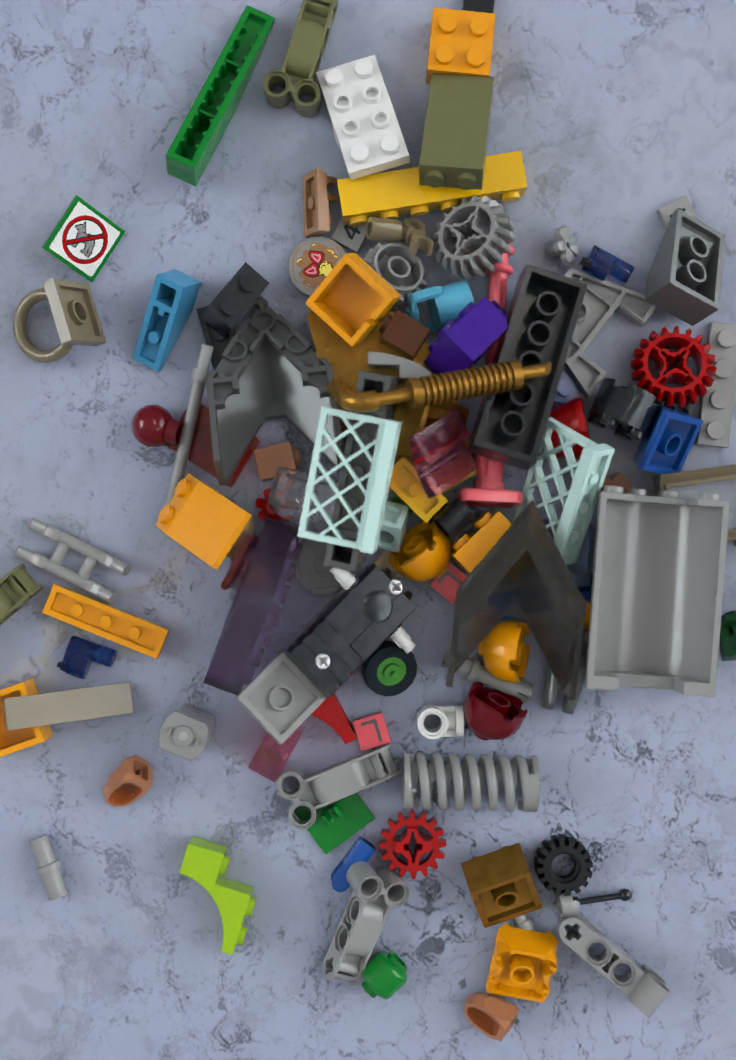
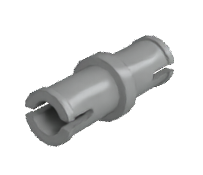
(48, 867)

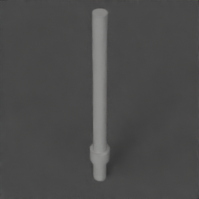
(199, 377)

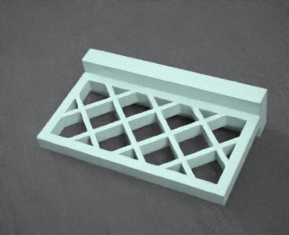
(377, 487)
(582, 497)

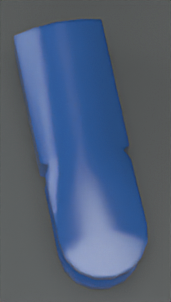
(359, 851)

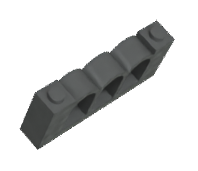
(341, 556)

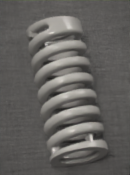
(416, 765)

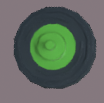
(389, 670)

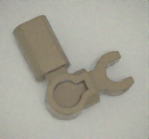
(409, 232)

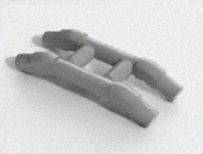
(55, 566)

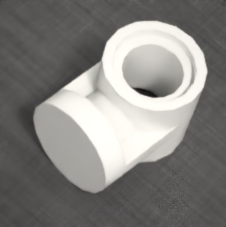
(450, 721)

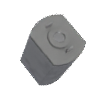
(187, 732)

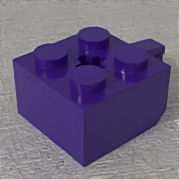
(467, 338)

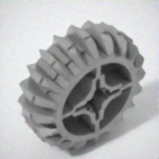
(470, 232)

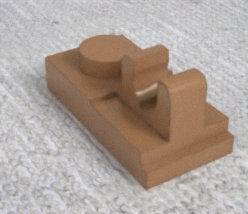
(316, 202)

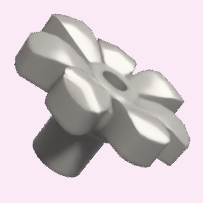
(563, 246)

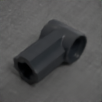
(453, 518)

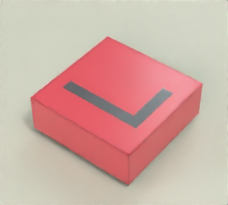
(449, 582)
(371, 731)

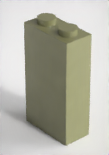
(456, 131)

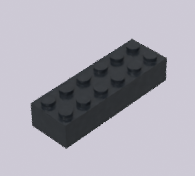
(538, 332)

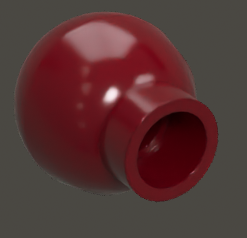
(156, 427)

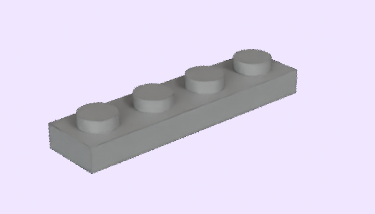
(717, 404)

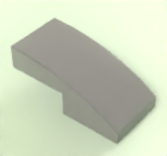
(407, 368)

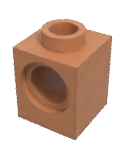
(271, 457)

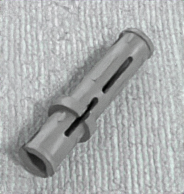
(475, 670)

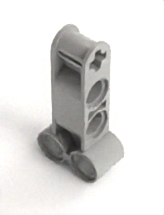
(336, 782)
(362, 920)
(641, 984)

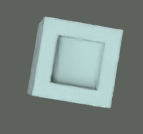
(393, 526)

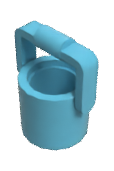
(443, 301)

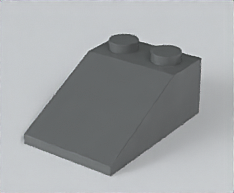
(687, 269)

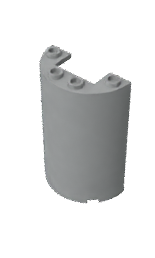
(657, 591)

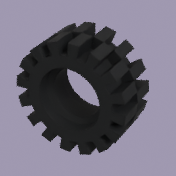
(566, 883)

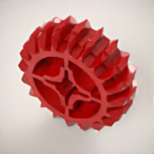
(656, 350)

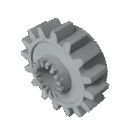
(398, 268)

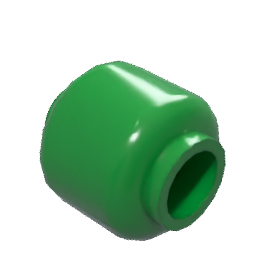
(384, 975)

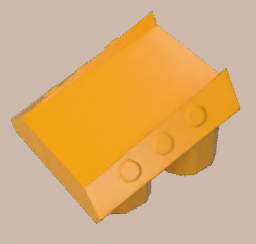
(522, 963)

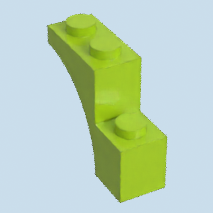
(204, 864)

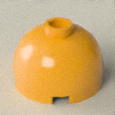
(423, 553)
(506, 650)

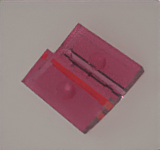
(442, 454)

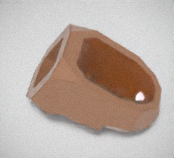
(128, 782)
(490, 1014)

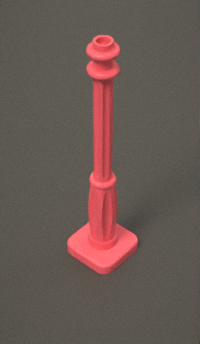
(489, 488)

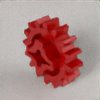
(401, 842)

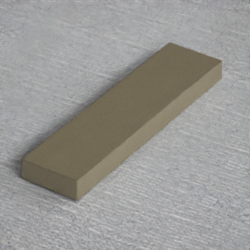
(67, 706)

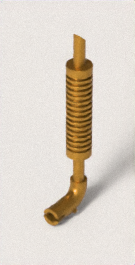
(441, 387)

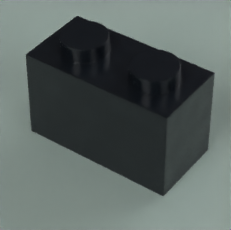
(234, 299)

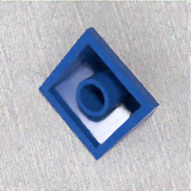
(667, 441)

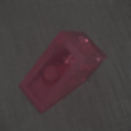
(273, 756)

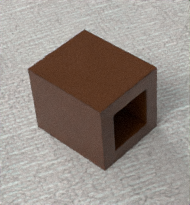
(403, 334)

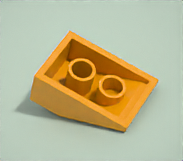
(202, 520)

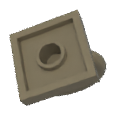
(73, 315)

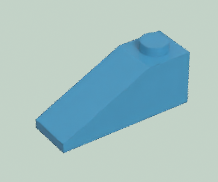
(165, 317)

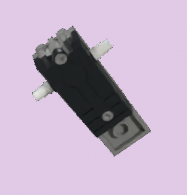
(329, 649)

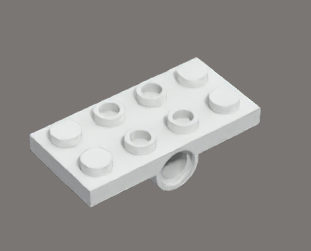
(362, 117)

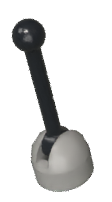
(570, 905)

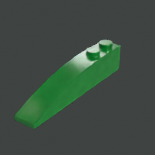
(218, 97)

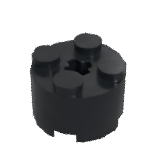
(624, 409)

